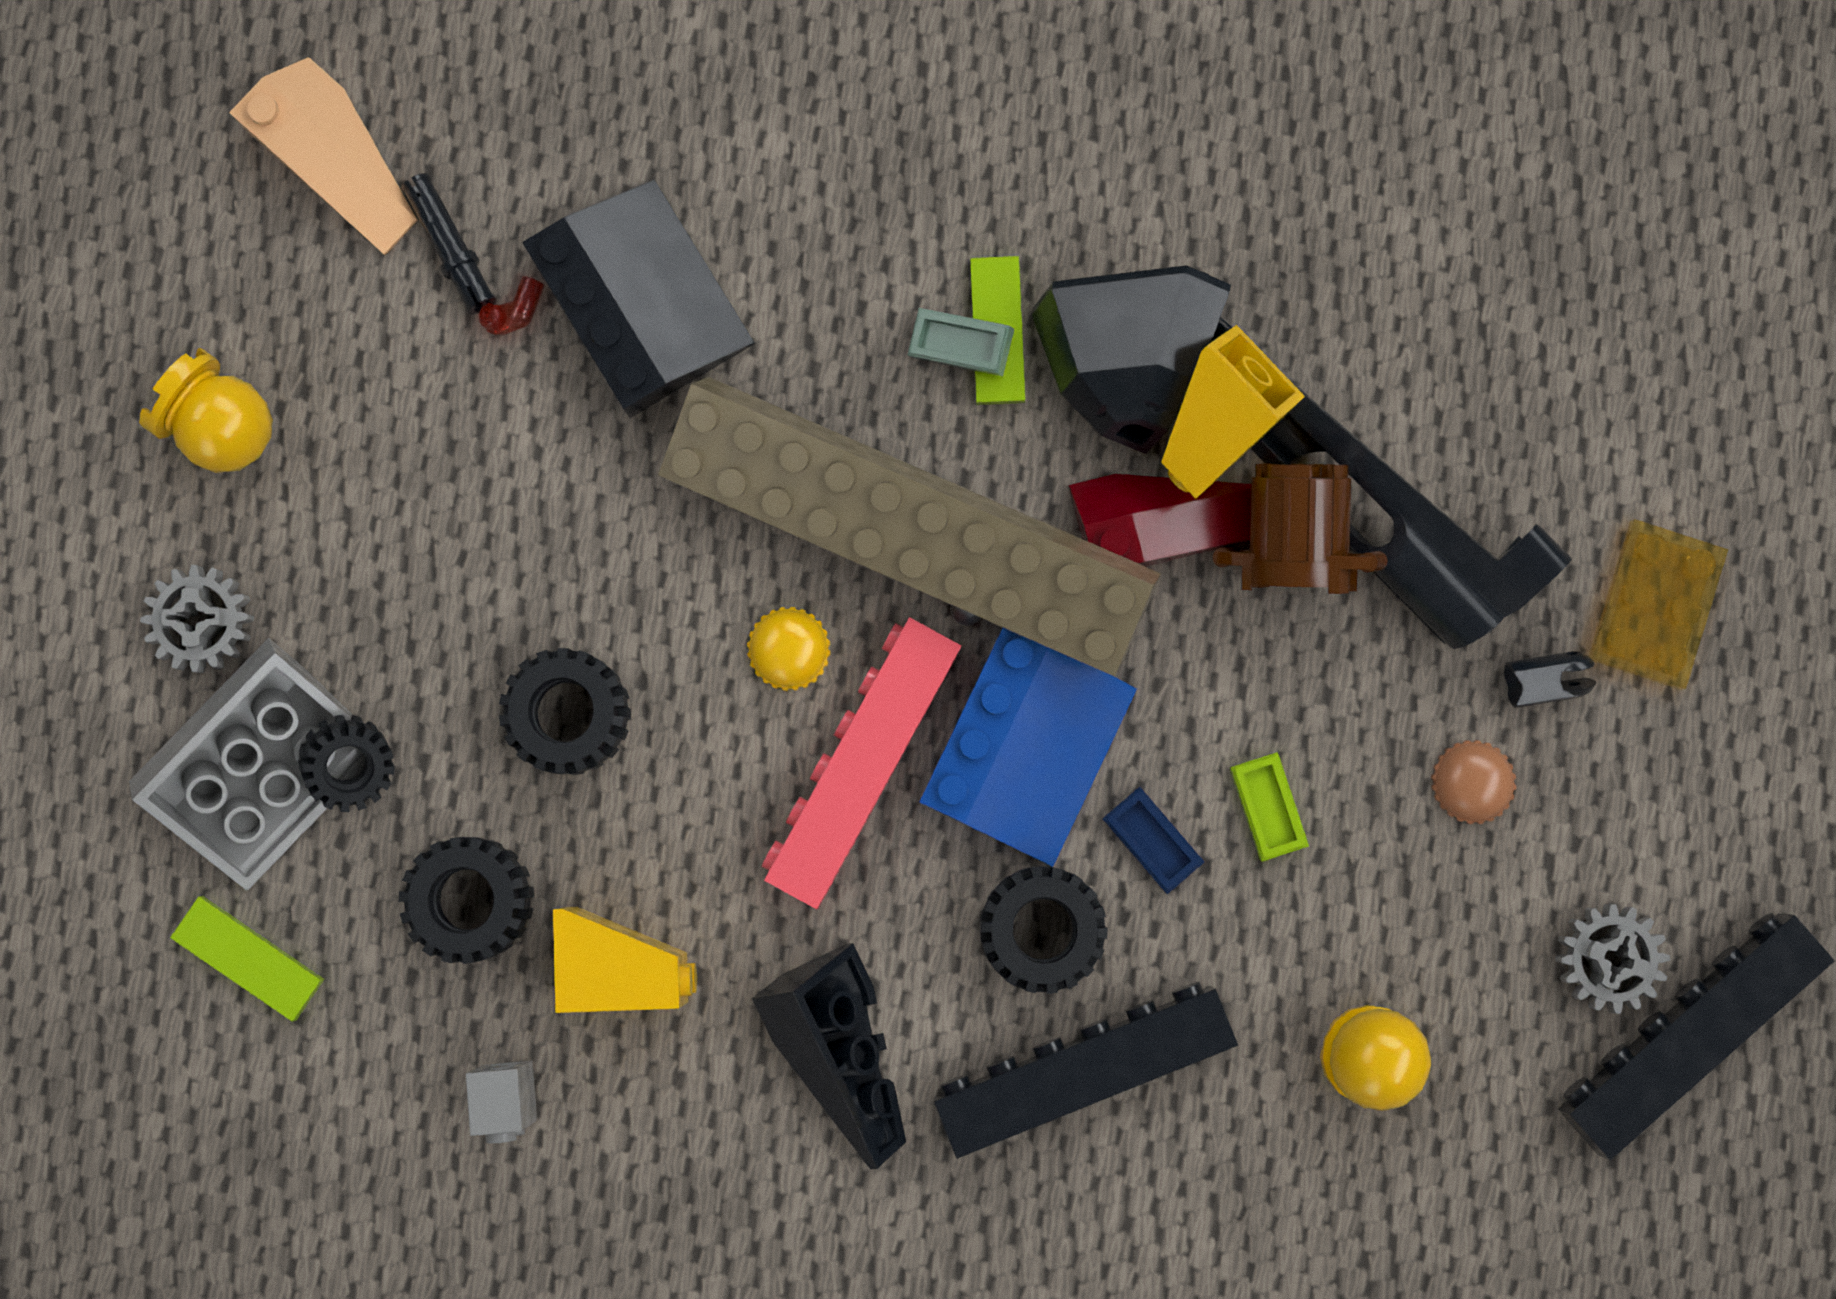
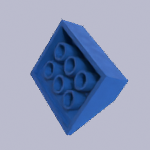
(1028, 746)

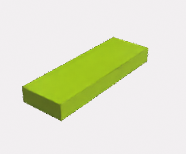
(998, 300)
(247, 958)

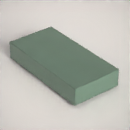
(961, 342)

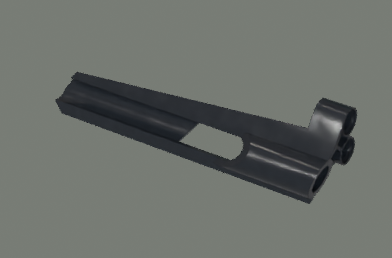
(1431, 560)

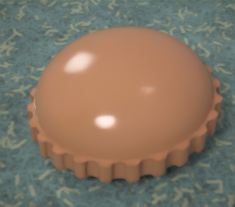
(1473, 782)

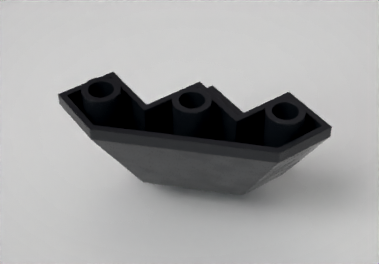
(1129, 345)

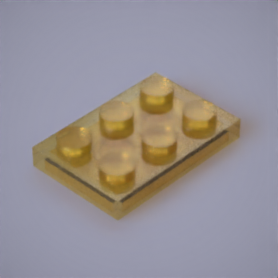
(1658, 604)

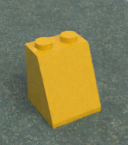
(1226, 410)
(615, 967)

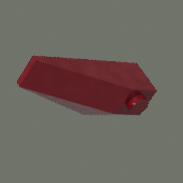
(1156, 520)

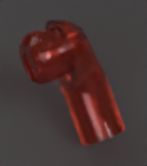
(514, 314)

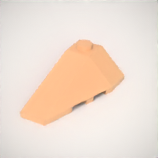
(321, 138)

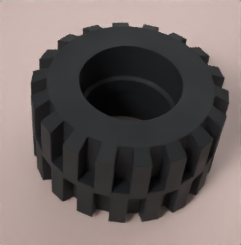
(523, 703)
(424, 908)
(1087, 929)

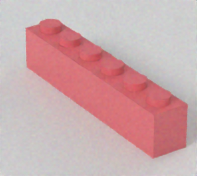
(862, 762)

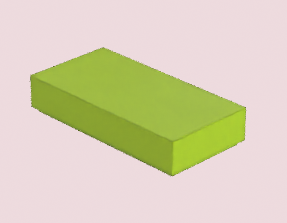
(1269, 807)

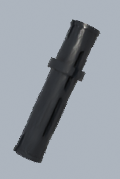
(458, 261)

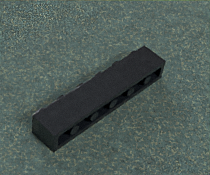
(1694, 1034)
(1084, 1070)

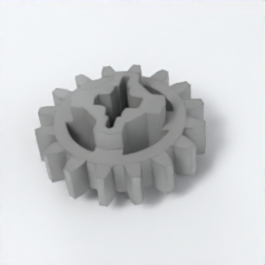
(198, 638)
(1604, 976)

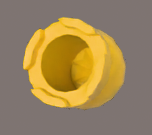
(212, 417)
(1375, 1057)

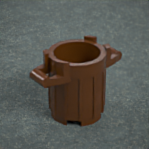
(1300, 531)

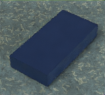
(1153, 840)

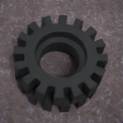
(355, 790)

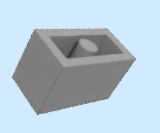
(501, 1100)

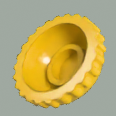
(788, 648)

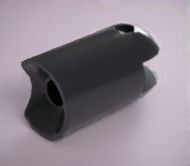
(1539, 678)

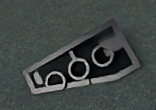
(826, 1036)

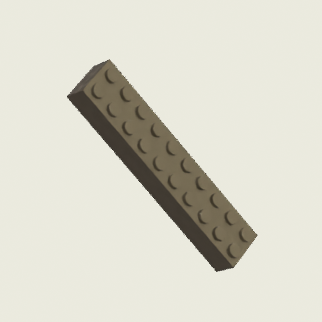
(909, 524)

